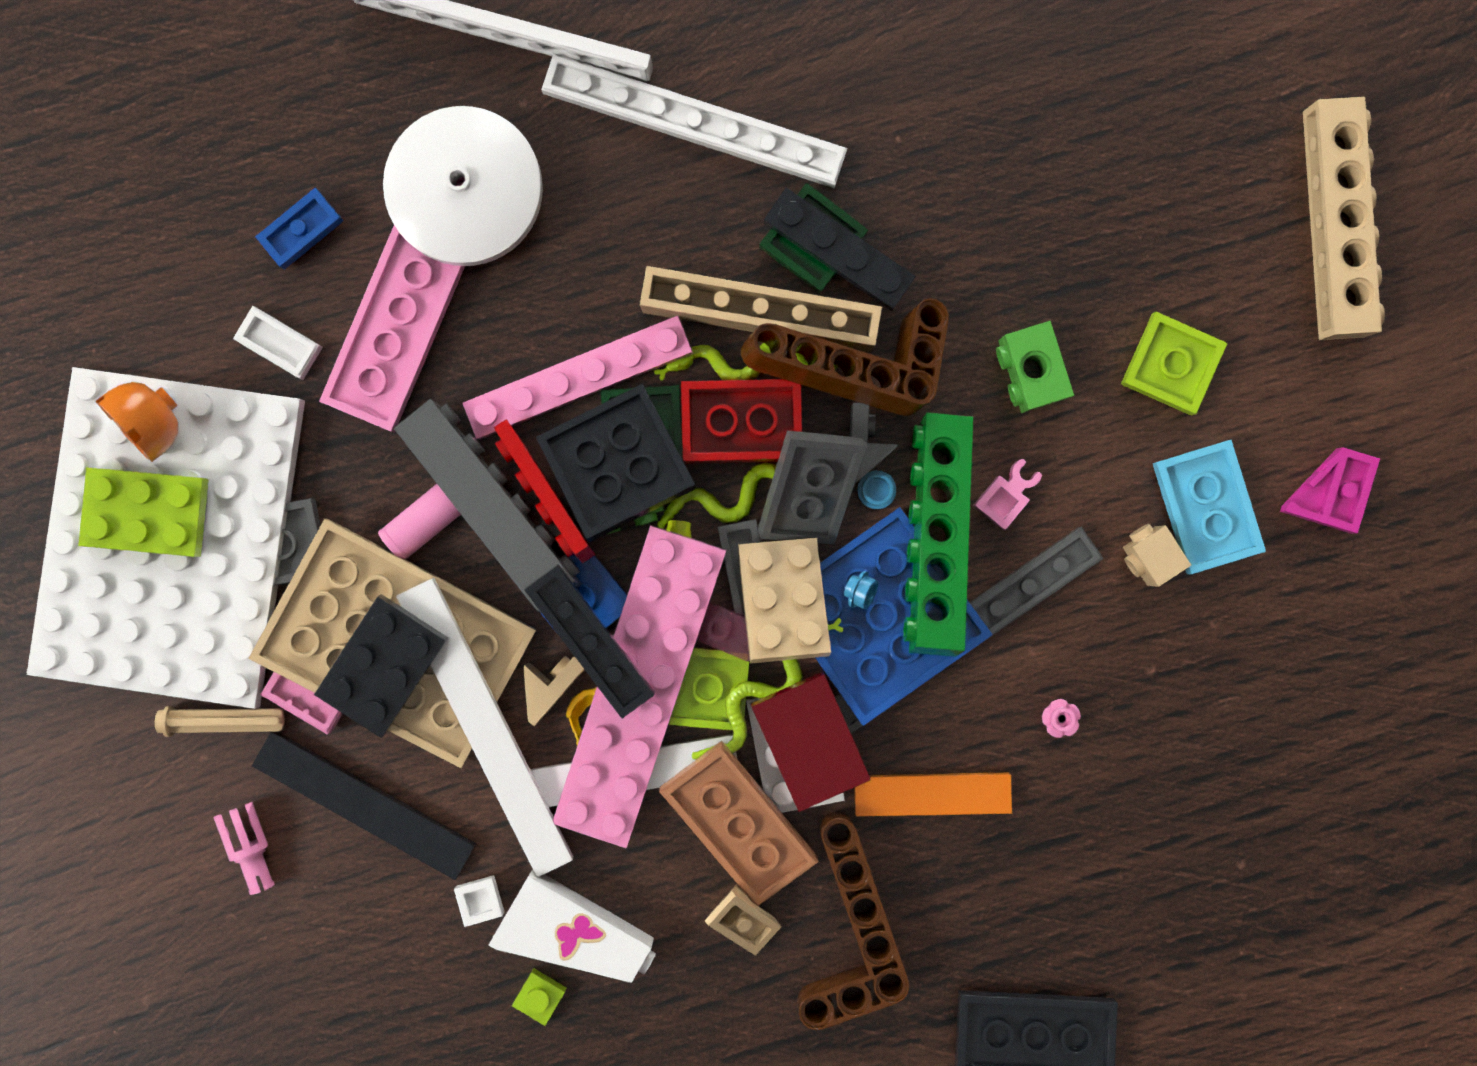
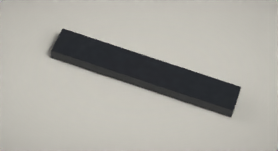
(364, 804)

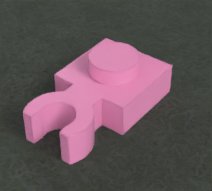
(1004, 498)

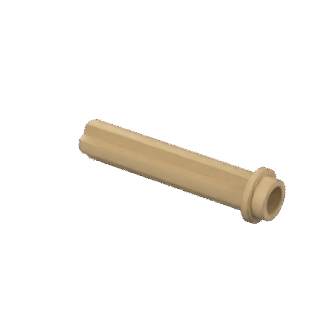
(218, 720)

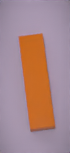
(934, 794)

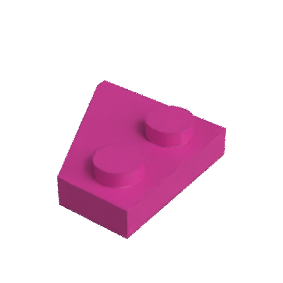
(1336, 491)

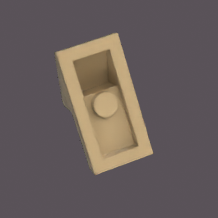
(544, 693)
(743, 921)

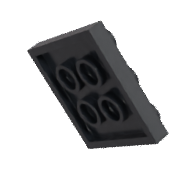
(616, 463)

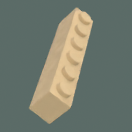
(750, 305)

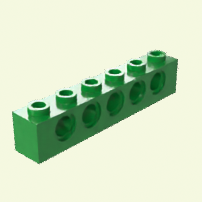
(954, 438)

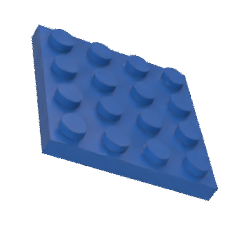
(870, 657)

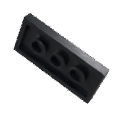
(1034, 1030)

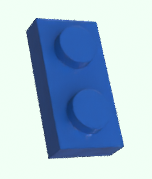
(299, 228)

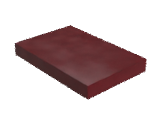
(810, 741)

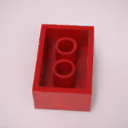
(738, 419)

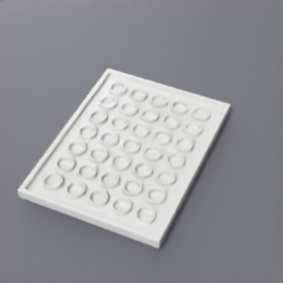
(164, 617)

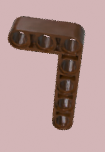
(859, 366)
(865, 927)

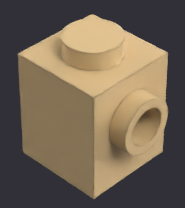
(1154, 555)

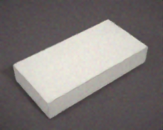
(277, 342)

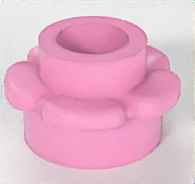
(1052, 713)

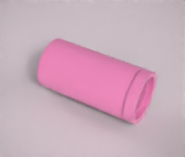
(419, 523)

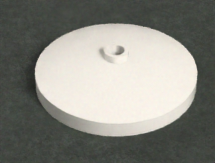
(488, 210)

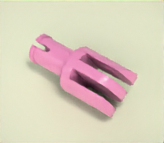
(250, 853)

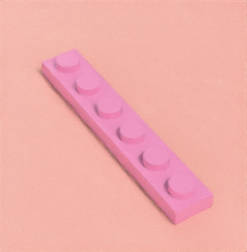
(579, 377)

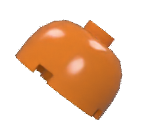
(142, 416)

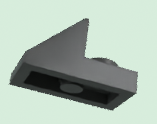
(863, 426)

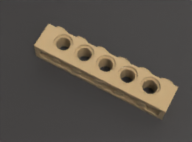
(1330, 237)

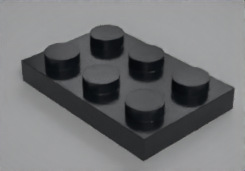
(381, 665)

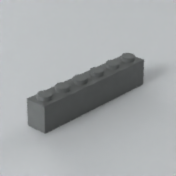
(481, 497)

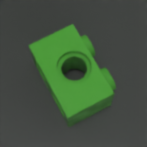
(1041, 346)

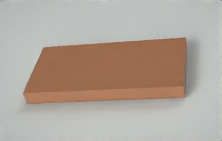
(739, 823)

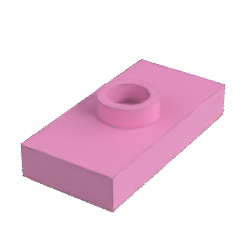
(301, 703)

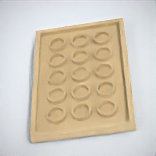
(331, 597)

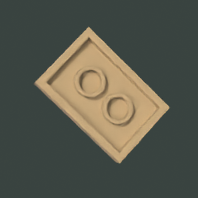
(783, 600)

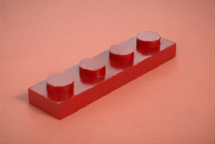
(550, 507)

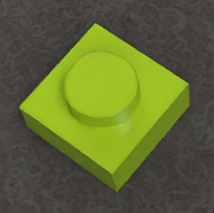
(539, 996)

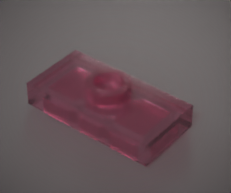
(725, 631)

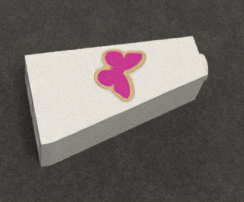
(571, 931)

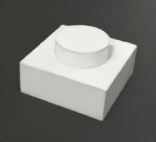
(479, 900)

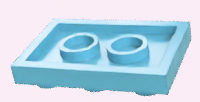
(1209, 506)

